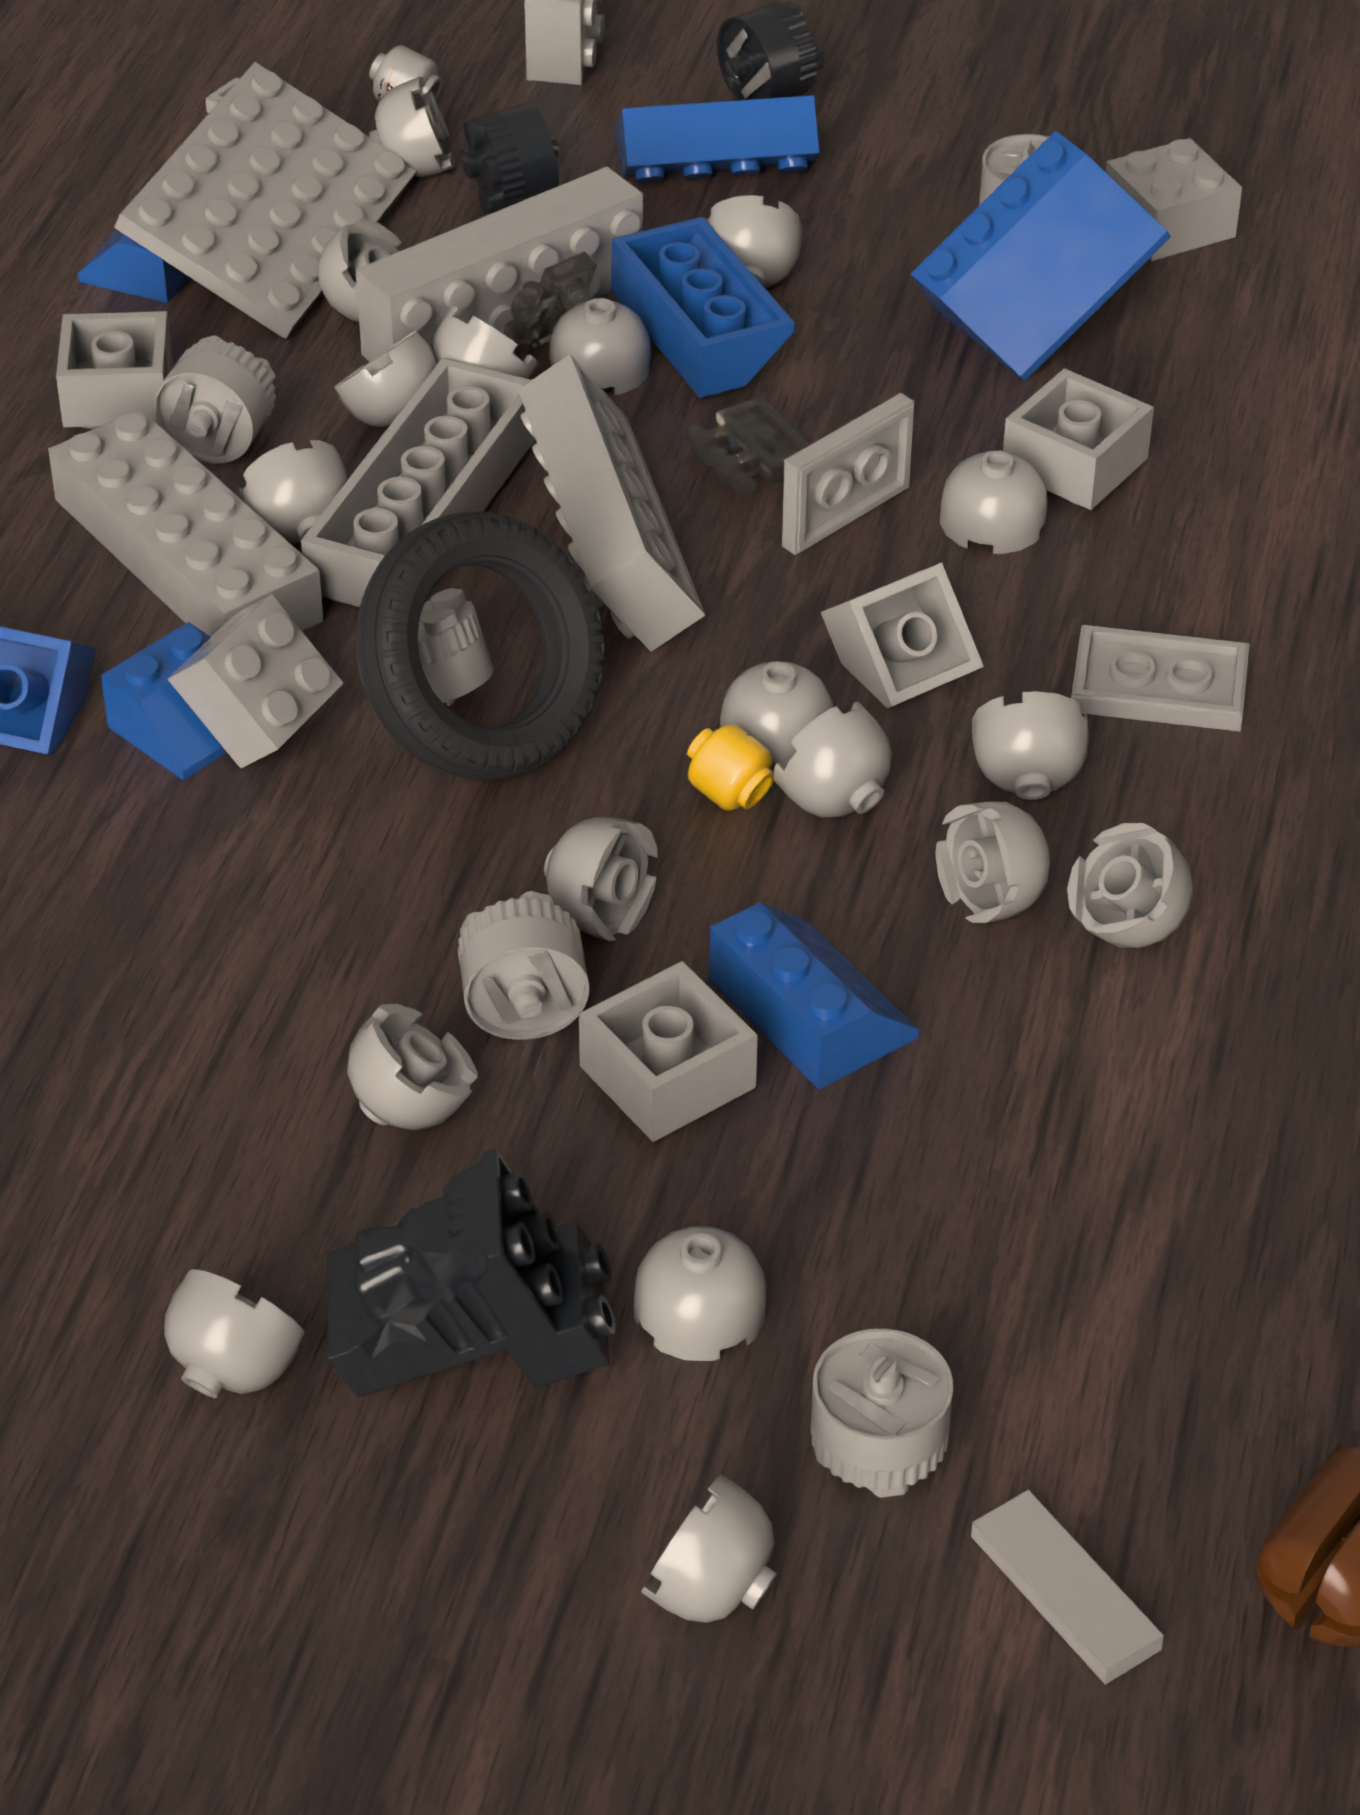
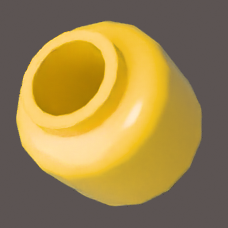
(730, 767)

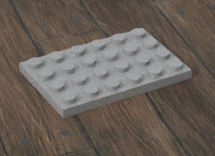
(262, 196)

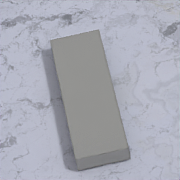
(1067, 1587)

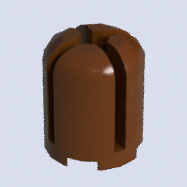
(1316, 1554)

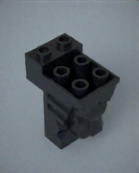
(466, 1283)

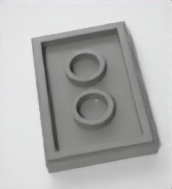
(847, 473)
(1161, 677)

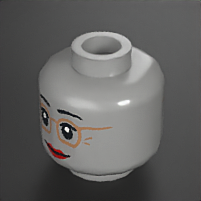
(401, 66)

